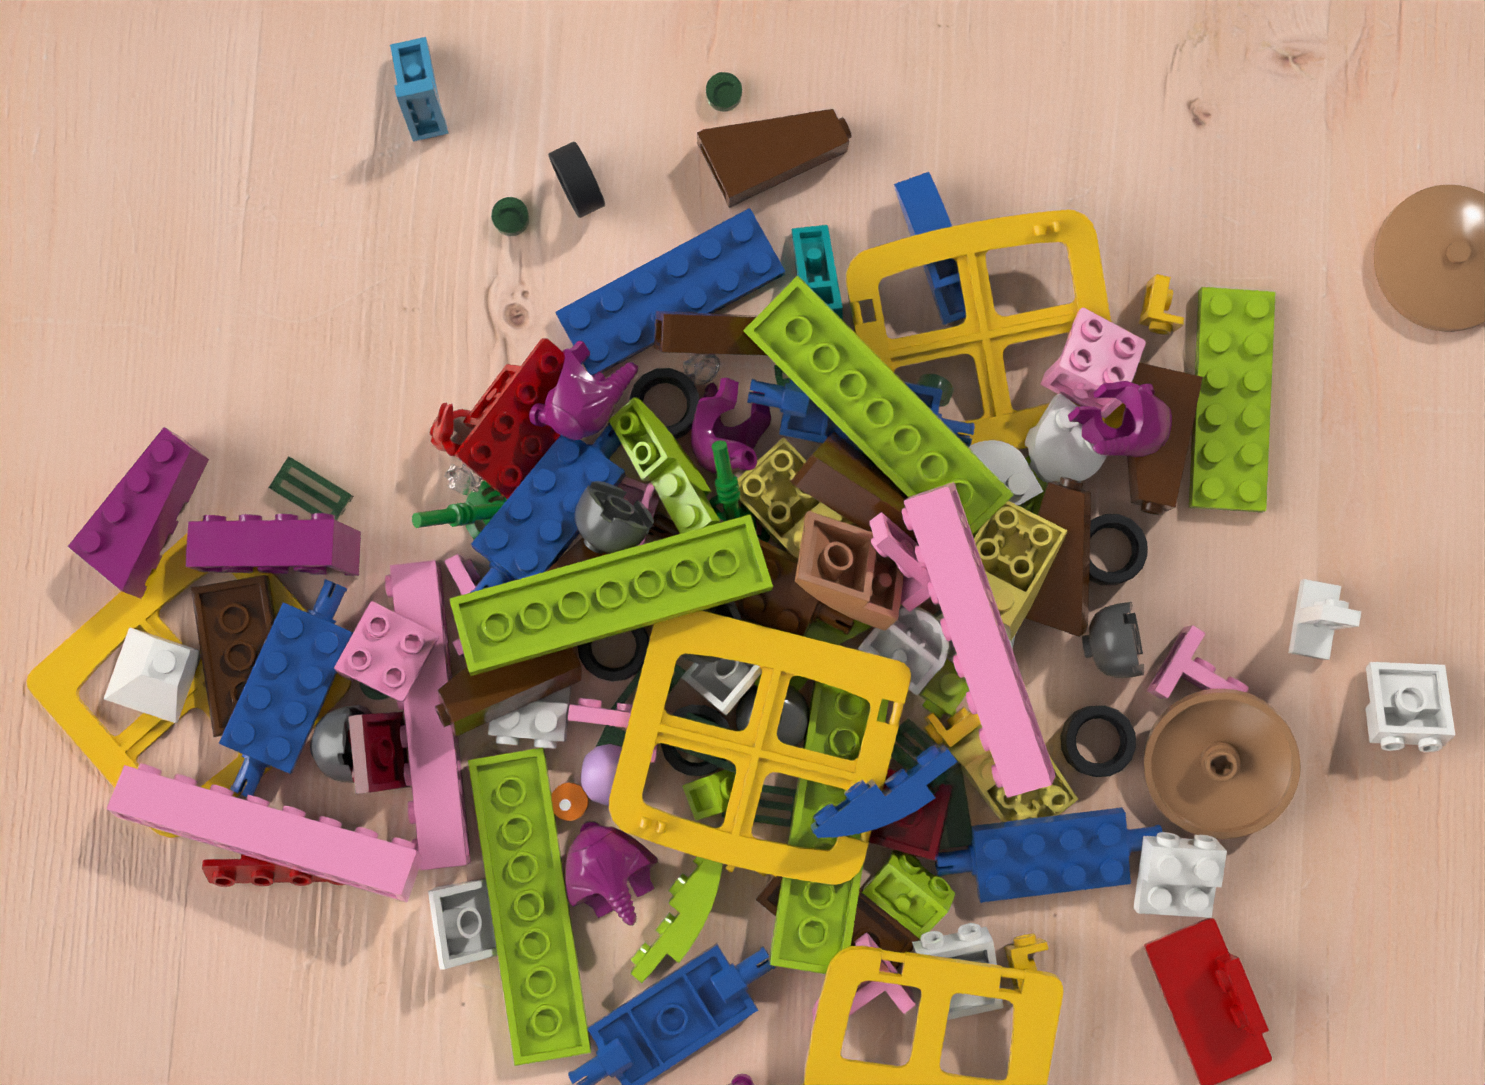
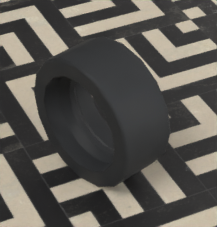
(576, 179)
(678, 379)
(1138, 547)
(619, 673)
(1124, 729)
(675, 759)

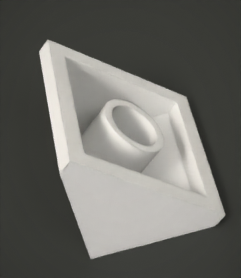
(722, 681)
(462, 923)

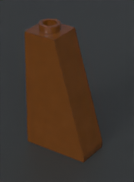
(770, 151)
(704, 333)
(1158, 476)
(851, 485)
(1065, 591)
(480, 698)

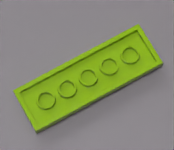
(1233, 399)

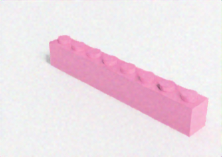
(979, 640)
(433, 749)
(265, 832)

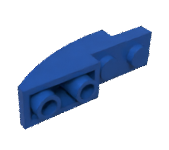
(925, 213)
(871, 808)

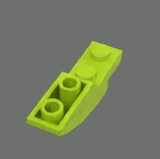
(666, 464)
(693, 900)

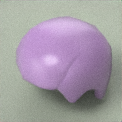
(599, 772)

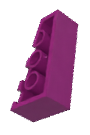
(140, 513)
(273, 545)

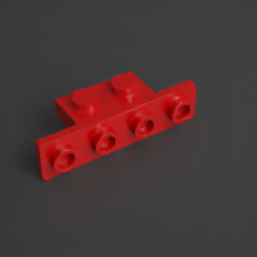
(255, 871)

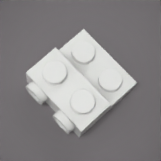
(1409, 706)
(541, 720)
(1179, 875)
(969, 944)

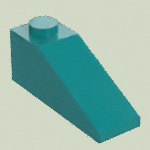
(816, 264)

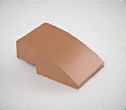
(847, 572)

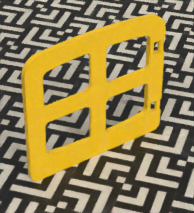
(984, 331)
(65, 670)
(756, 748)
(939, 978)

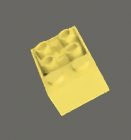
(776, 501)
(1016, 558)
(1033, 804)

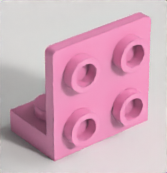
(1093, 356)
(386, 652)

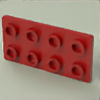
(502, 438)
(1210, 1002)

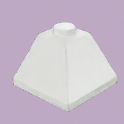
(153, 675)

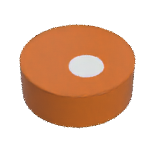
(569, 801)

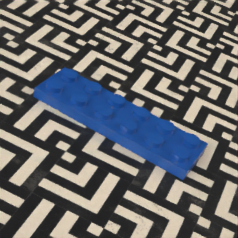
(690, 278)

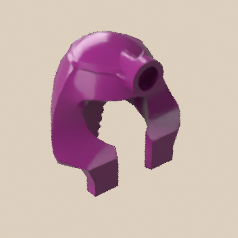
(581, 401)
(1144, 423)
(709, 428)
(602, 864)

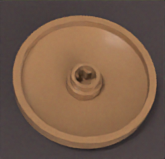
(1434, 258)
(1221, 763)

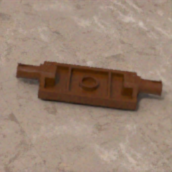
(787, 604)

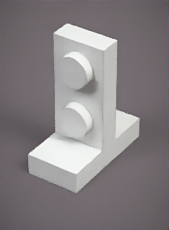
(1316, 618)

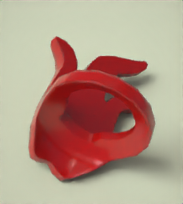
(443, 428)

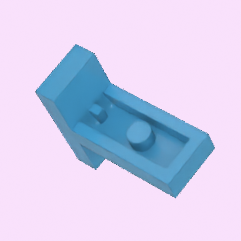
(418, 89)

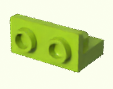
(910, 893)

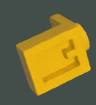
(1156, 301)
(960, 725)
(1017, 954)

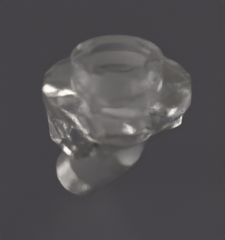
(701, 367)
(462, 479)

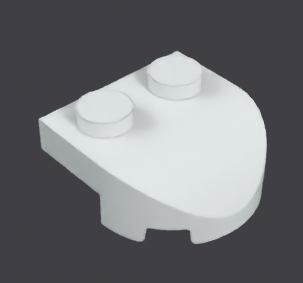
(1058, 445)
(1010, 468)
(914, 641)

